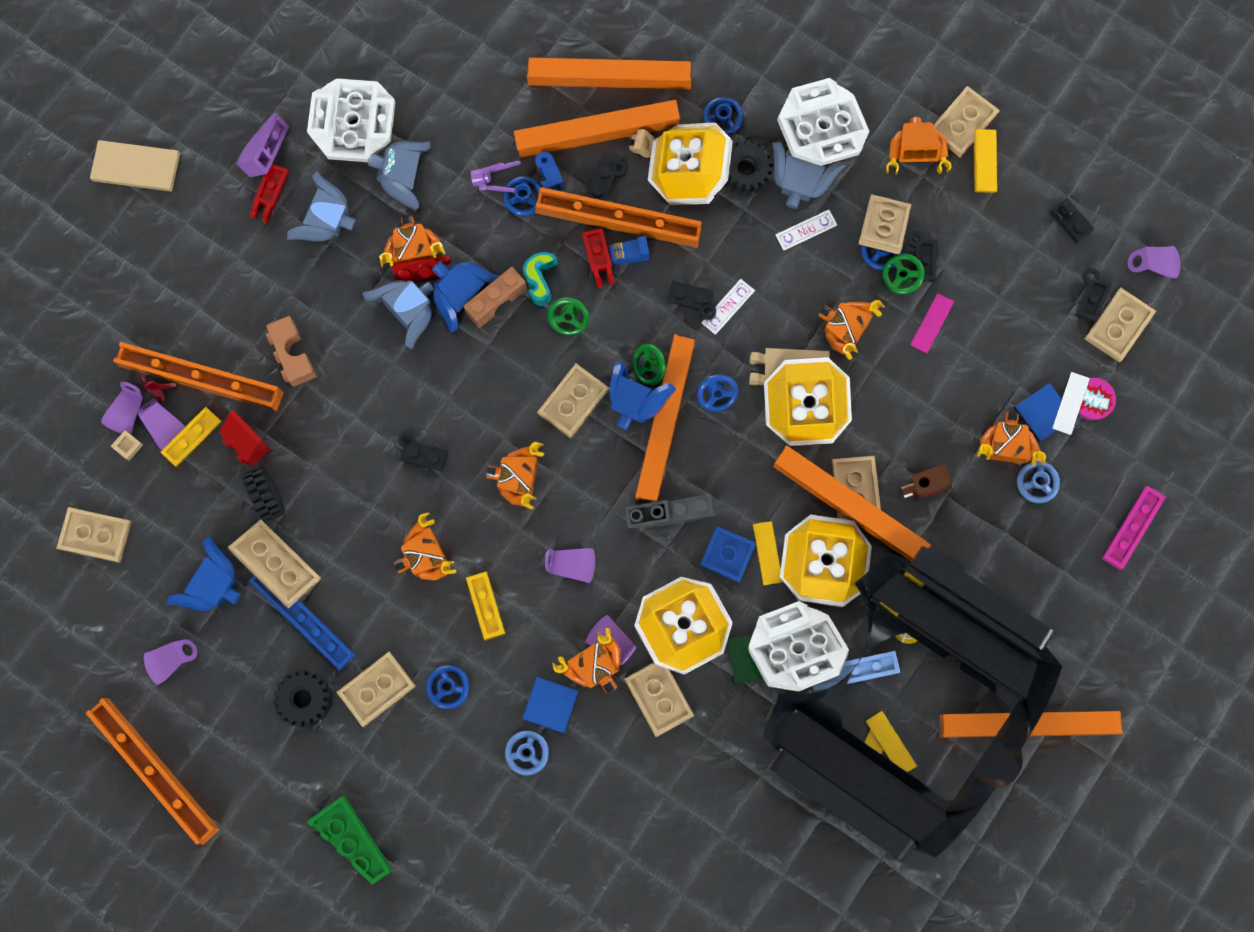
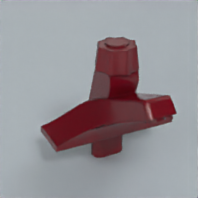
(154, 388)

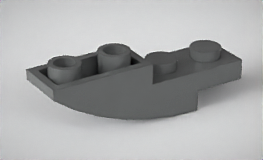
(670, 512)

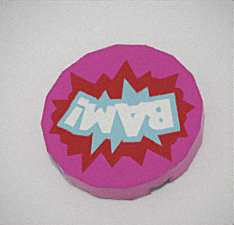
(1098, 400)

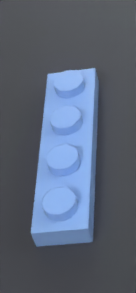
(866, 669)

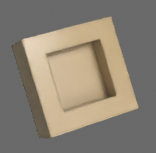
(643, 143)
(126, 445)

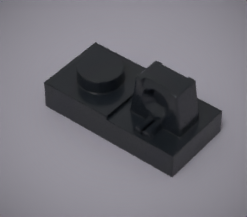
(1072, 220)

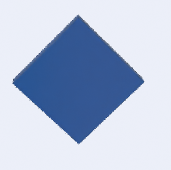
(1040, 411)
(727, 554)
(550, 705)

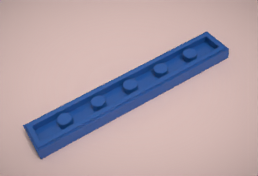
(310, 627)

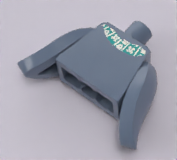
(398, 170)

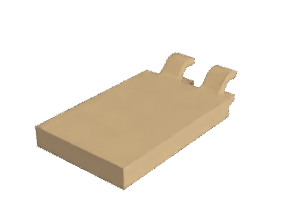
(774, 357)

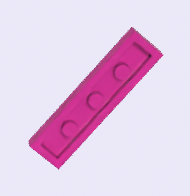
(1133, 527)

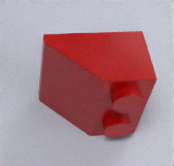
(243, 439)

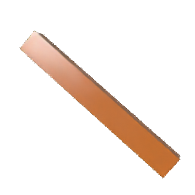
(609, 73)
(596, 128)
(618, 217)
(199, 376)
(665, 421)
(849, 503)
(1048, 725)
(153, 771)

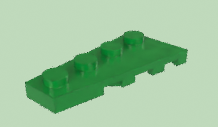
(348, 835)

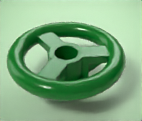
(906, 280)
(570, 307)
(655, 364)

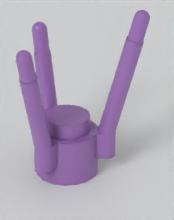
(482, 176)

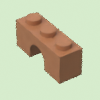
(504, 288)
(283, 335)

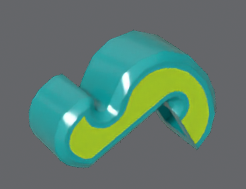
(532, 276)

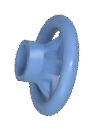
(1051, 492)
(539, 765)

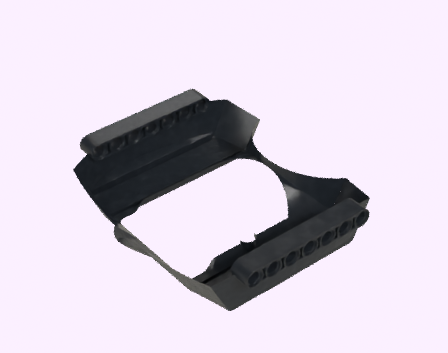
(952, 618)

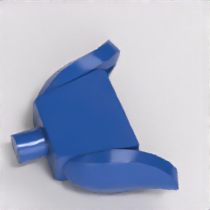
(457, 287)
(634, 399)
(210, 583)

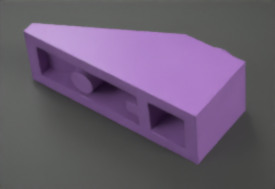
(263, 147)

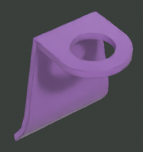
(1157, 259)
(124, 409)
(160, 423)
(572, 563)
(626, 645)
(166, 659)

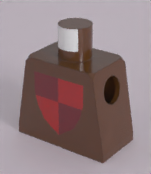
(936, 478)

